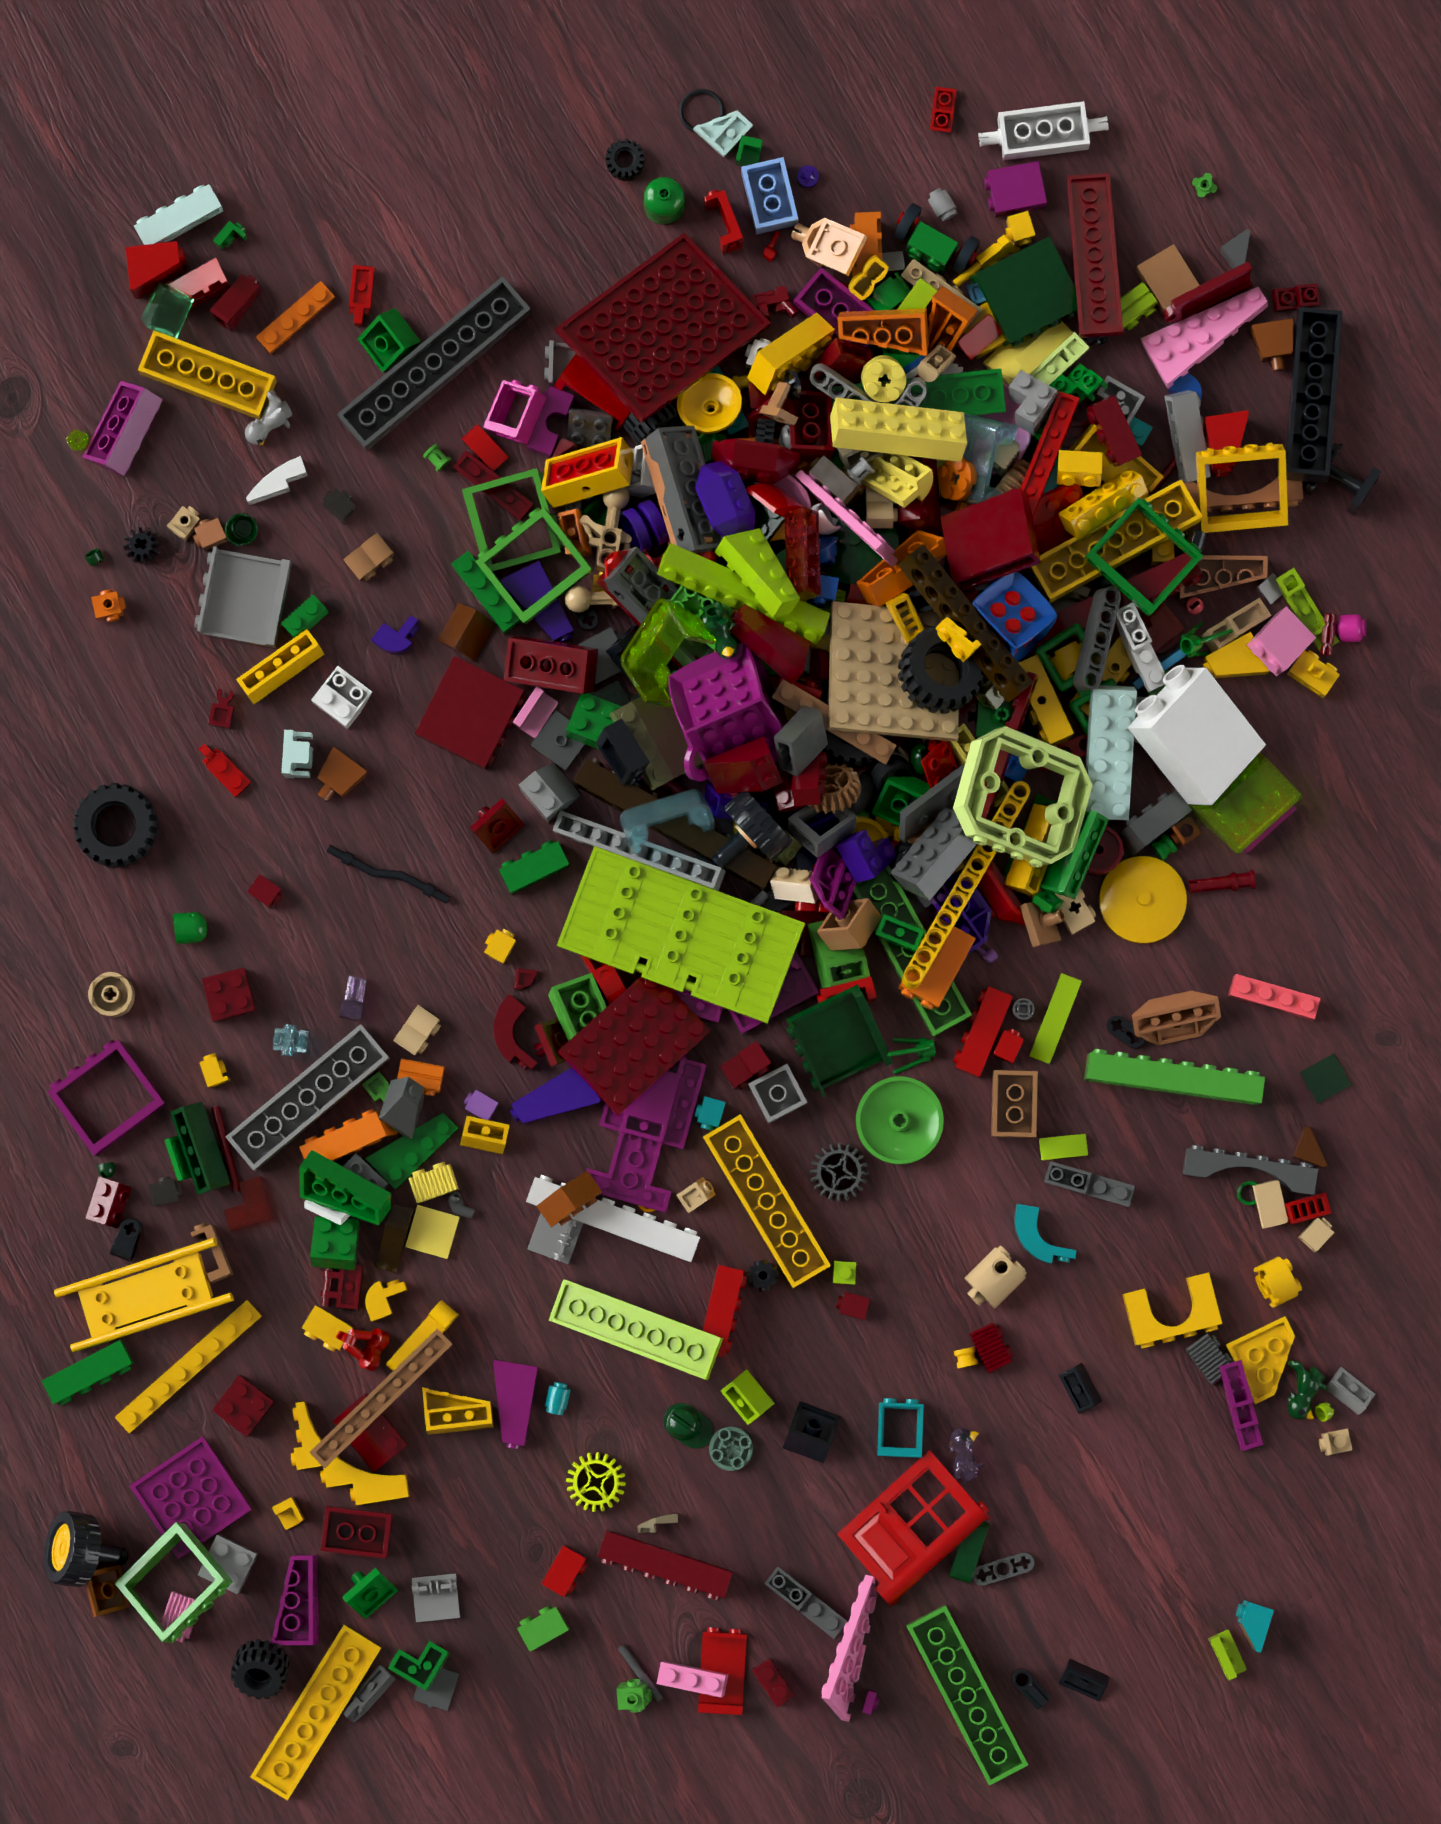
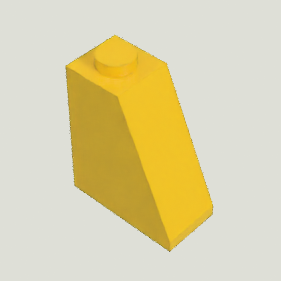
(1235, 660)

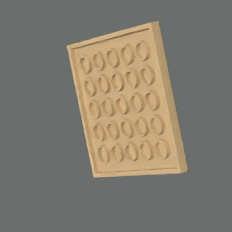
(865, 679)

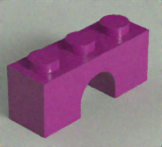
(557, 404)

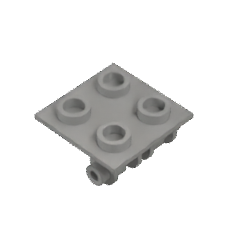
(555, 1241)
(435, 1597)

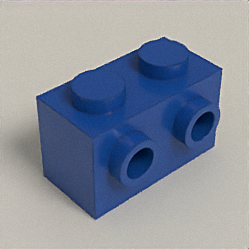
(828, 592)

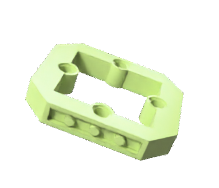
(1071, 800)

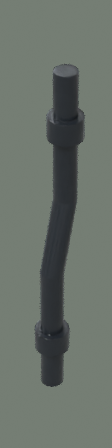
(348, 859)

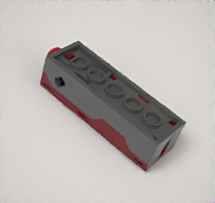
(636, 587)

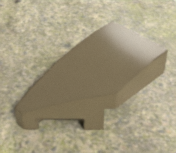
(650, 1525)

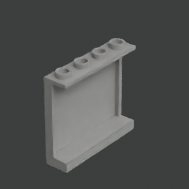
(243, 597)

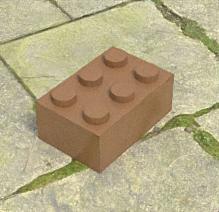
(1014, 1104)

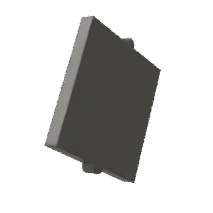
(440, 1691)

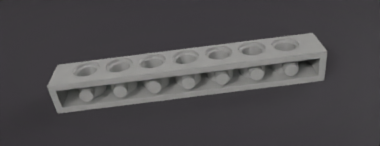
(651, 854)

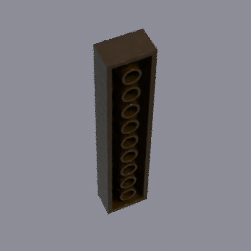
(607, 788)

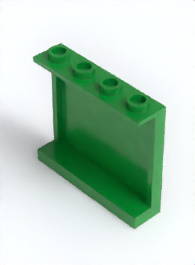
(1068, 873)

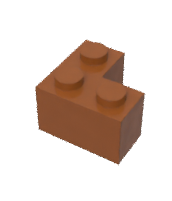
(569, 1199)

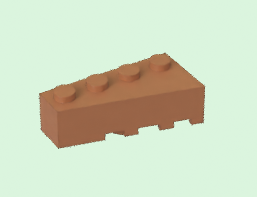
(1226, 571)

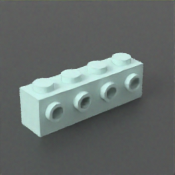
(179, 217)

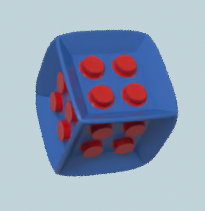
(1016, 613)

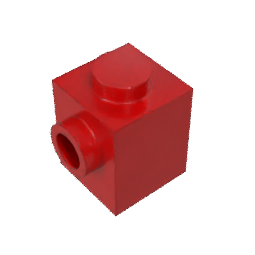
(1008, 1046)

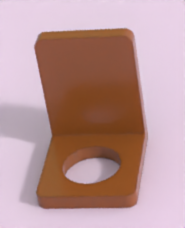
(1176, 835)

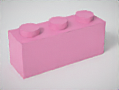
(692, 1679)

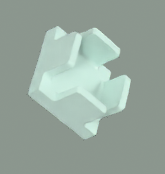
(296, 754)

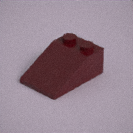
(744, 768)

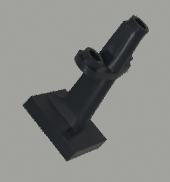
(1348, 482)

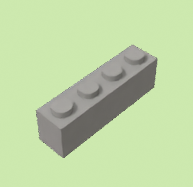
(1186, 432)

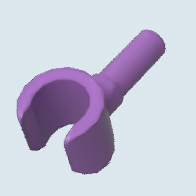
(989, 956)

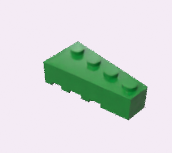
(342, 1190)

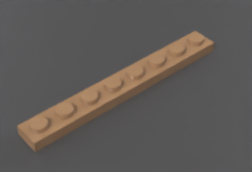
(380, 1398)

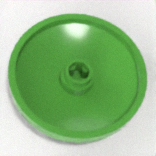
(899, 1120)

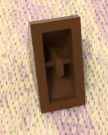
(1308, 1149)

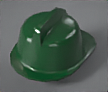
(688, 1425)

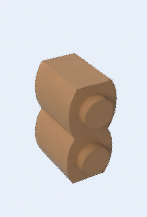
(369, 557)

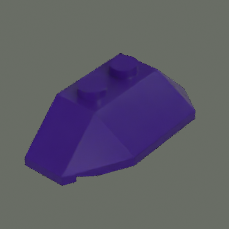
(725, 499)
(975, 916)

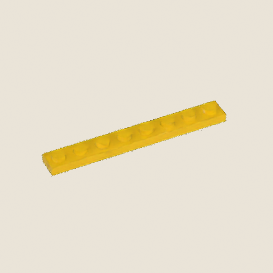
(188, 1366)

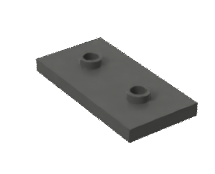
(929, 805)

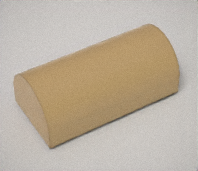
(935, 363)

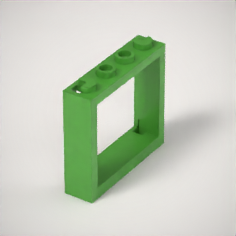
(477, 528)
(503, 541)
(151, 1558)

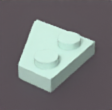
(724, 131)

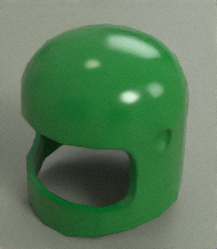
(189, 927)

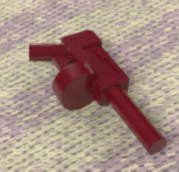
(771, 299)

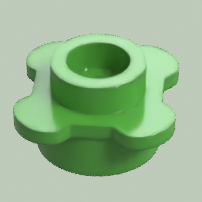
(1202, 191)

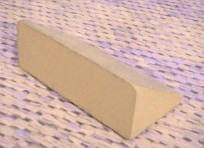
(1270, 1204)

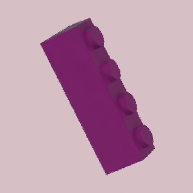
(122, 428)

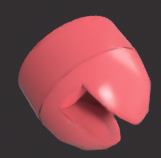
(1197, 610)

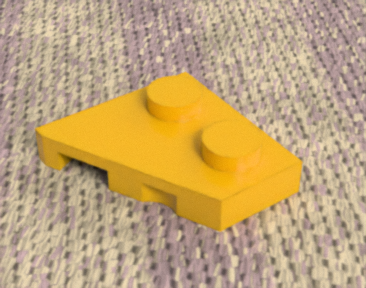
(956, 639)

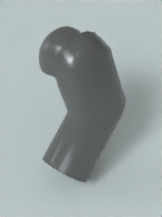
(457, 1205)

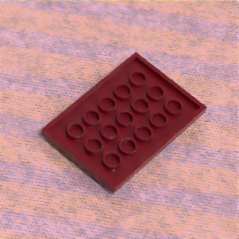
(633, 1042)

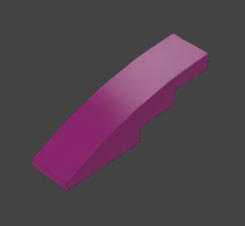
(1241, 1405)

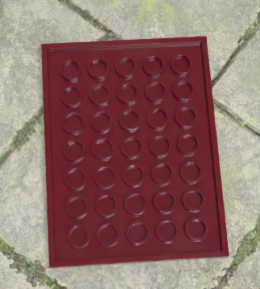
(662, 327)

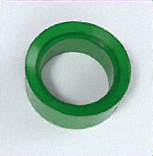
(1239, 1193)

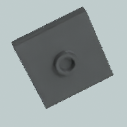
(554, 743)

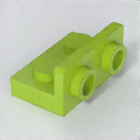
(1227, 1654)

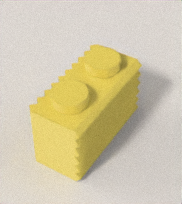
(433, 1183)

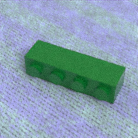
(486, 593)
(87, 1372)

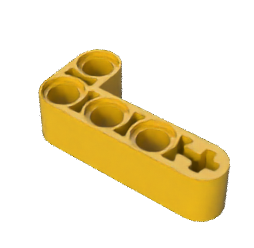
(439, 1318)

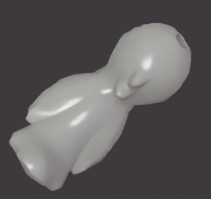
(273, 416)

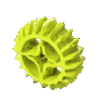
(611, 1472)

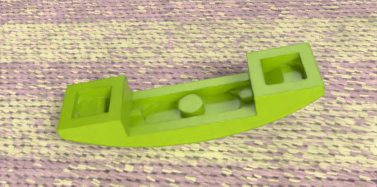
(1302, 605)

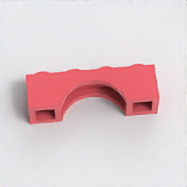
(1274, 996)

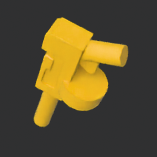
(989, 257)

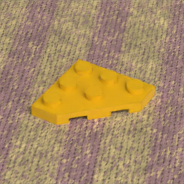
(1263, 1356)

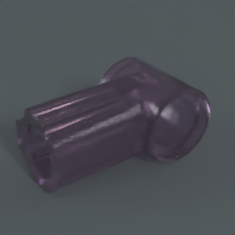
(352, 1004)

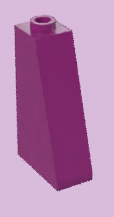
(515, 1396)

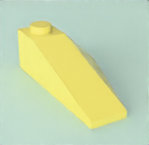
(1028, 354)

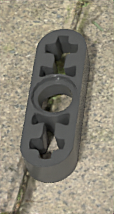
(988, 1579)

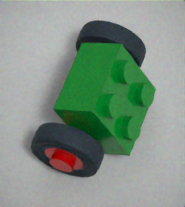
(932, 246)

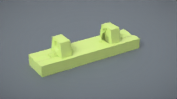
(1060, 359)

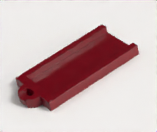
(1209, 294)

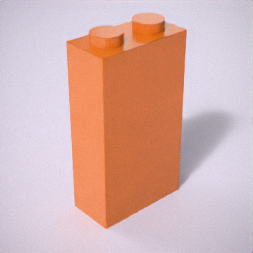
(942, 970)

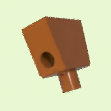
(1274, 342)
(339, 775)

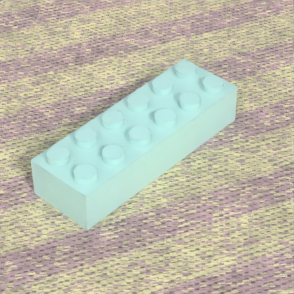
(1110, 750)

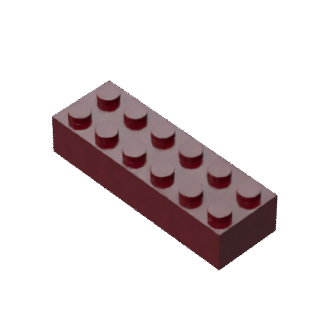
(665, 1564)

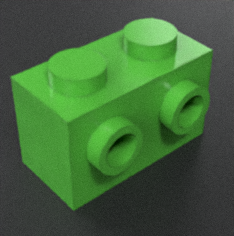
(542, 1628)

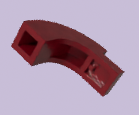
(504, 1024)

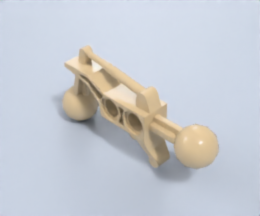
(579, 597)

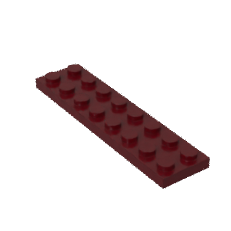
(1094, 255)

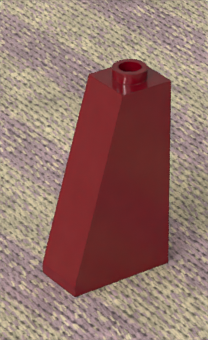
(771, 642)

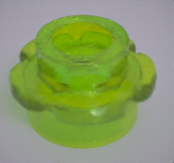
(82, 440)

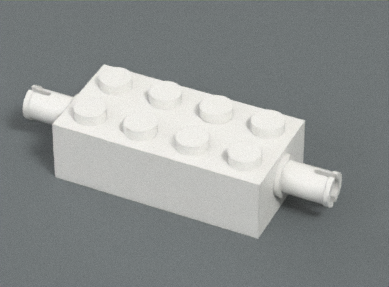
(1043, 131)

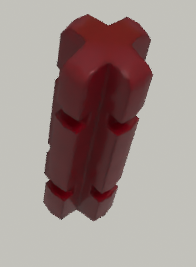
(1328, 634)

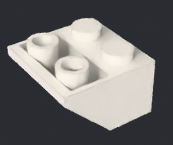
(342, 697)

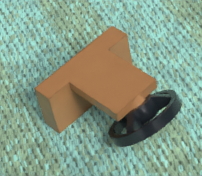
(773, 409)

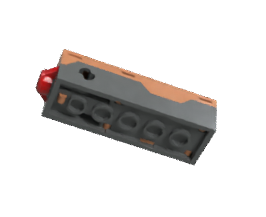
(674, 466)

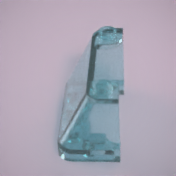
(982, 440)
(637, 819)

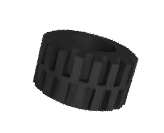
(665, 417)
(258, 1682)

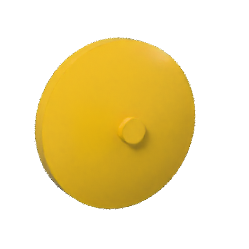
(1142, 899)

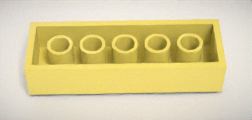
(898, 429)

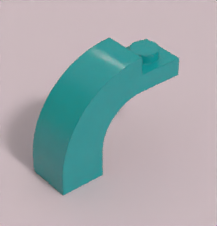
(1027, 1233)

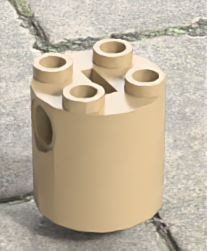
(988, 1283)

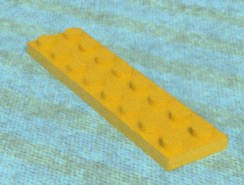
(315, 1712)

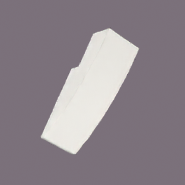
(277, 481)

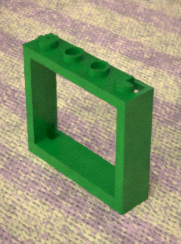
(1119, 582)

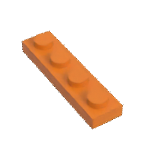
(295, 317)

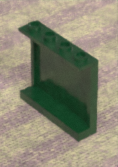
(1028, 291)
(837, 1038)

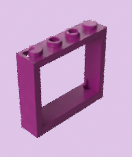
(126, 1126)

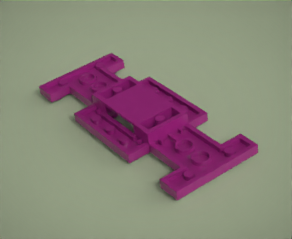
(646, 1125)

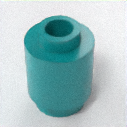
(557, 1398)

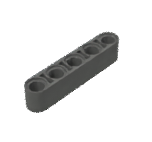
(1090, 646)

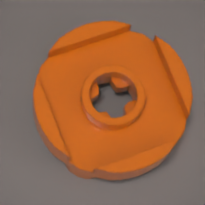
(947, 479)

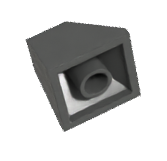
(403, 1105)

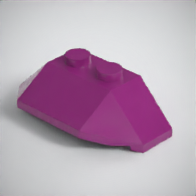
(833, 882)

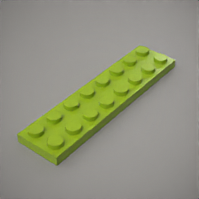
(635, 1329)

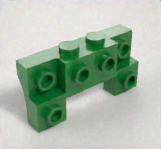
(1077, 382)

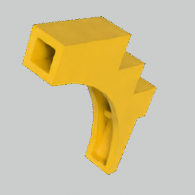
(366, 1485)

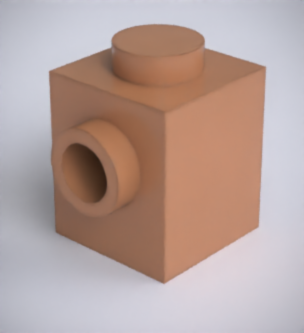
(209, 534)

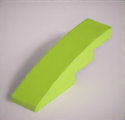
(1055, 1018)

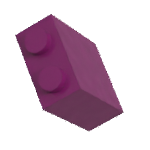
(1015, 189)

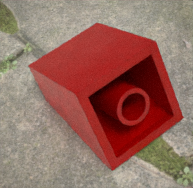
(153, 263)
(1224, 431)

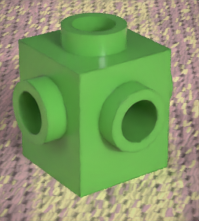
(633, 1695)

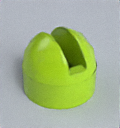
(1324, 1412)

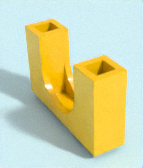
(1202, 1316)

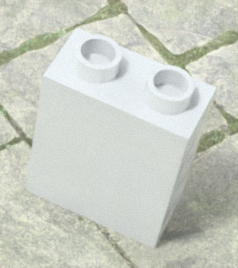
(1195, 734)

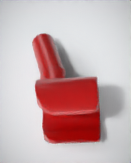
(769, 253)

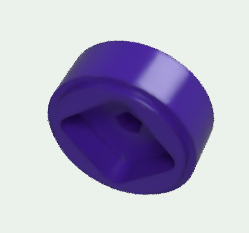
(807, 176)

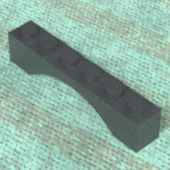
(1295, 1178)

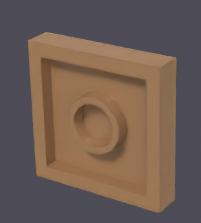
(1041, 924)

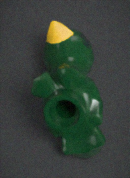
(718, 625)
(1308, 1385)

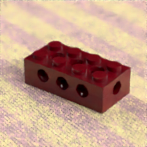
(540, 673)

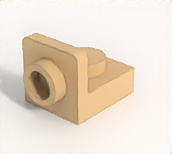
(696, 1194)
(1335, 1442)

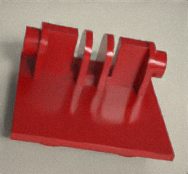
(938, 762)

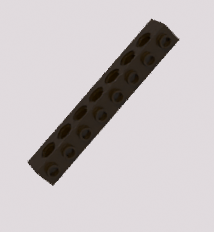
(950, 602)

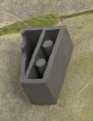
(1153, 822)

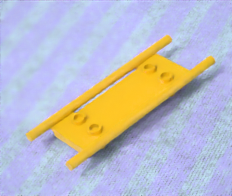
(145, 1294)

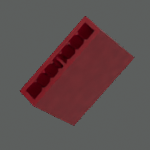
(990, 539)
(470, 713)

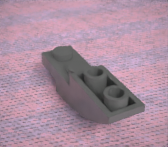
(1089, 1184)
(806, 1602)

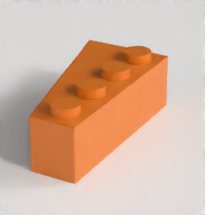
(887, 328)
(887, 582)
(350, 1137)

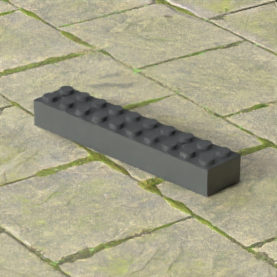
(434, 363)

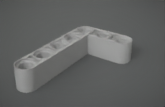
(851, 389)

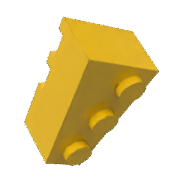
(455, 1413)

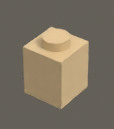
(1316, 1234)

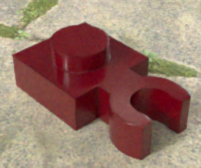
(221, 713)

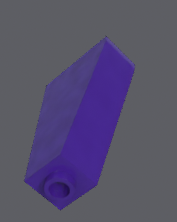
(527, 588)
(557, 1096)

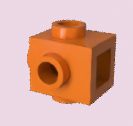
(101, 603)

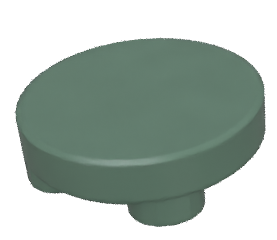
(730, 1448)

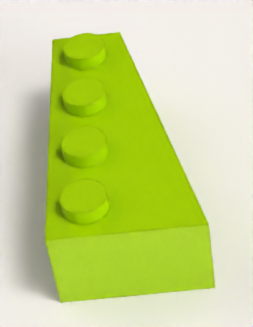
(760, 570)

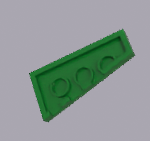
(405, 1155)

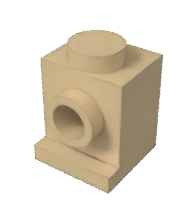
(184, 531)

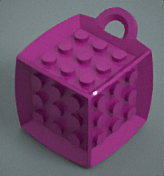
(724, 706)

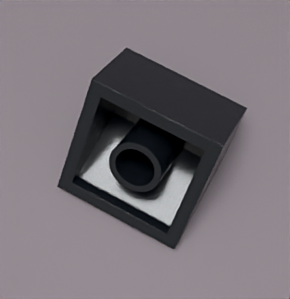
(811, 1432)

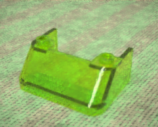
(655, 645)

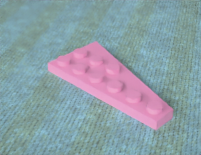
(850, 1651)

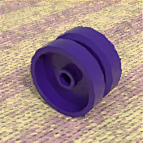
(644, 526)

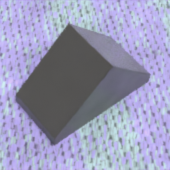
(1236, 249)

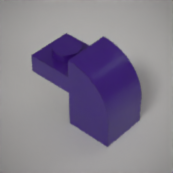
(396, 642)

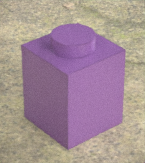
(480, 1105)

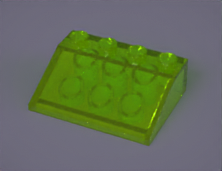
(1249, 804)

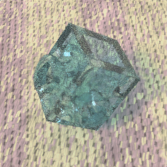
(290, 1040)

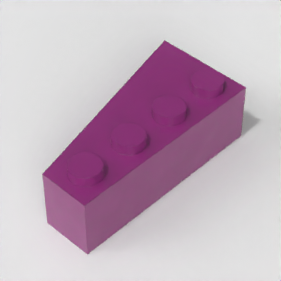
(299, 1606)

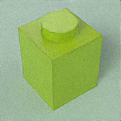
(844, 1272)

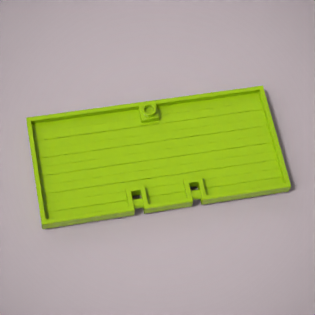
(682, 932)

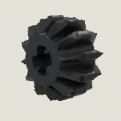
(139, 553)

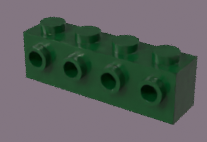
(200, 1145)

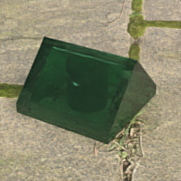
(166, 309)

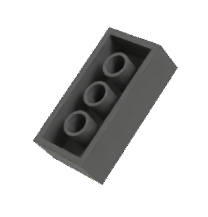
(934, 856)

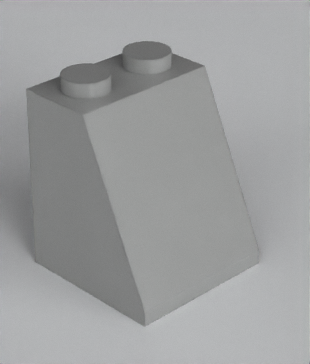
(549, 791)

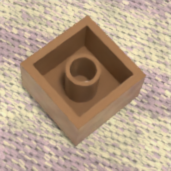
(854, 929)

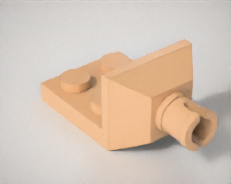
(830, 244)

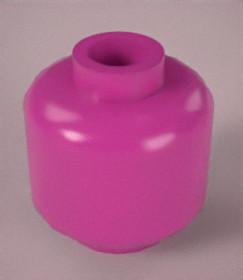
(1350, 628)

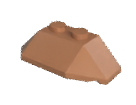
(1176, 1017)

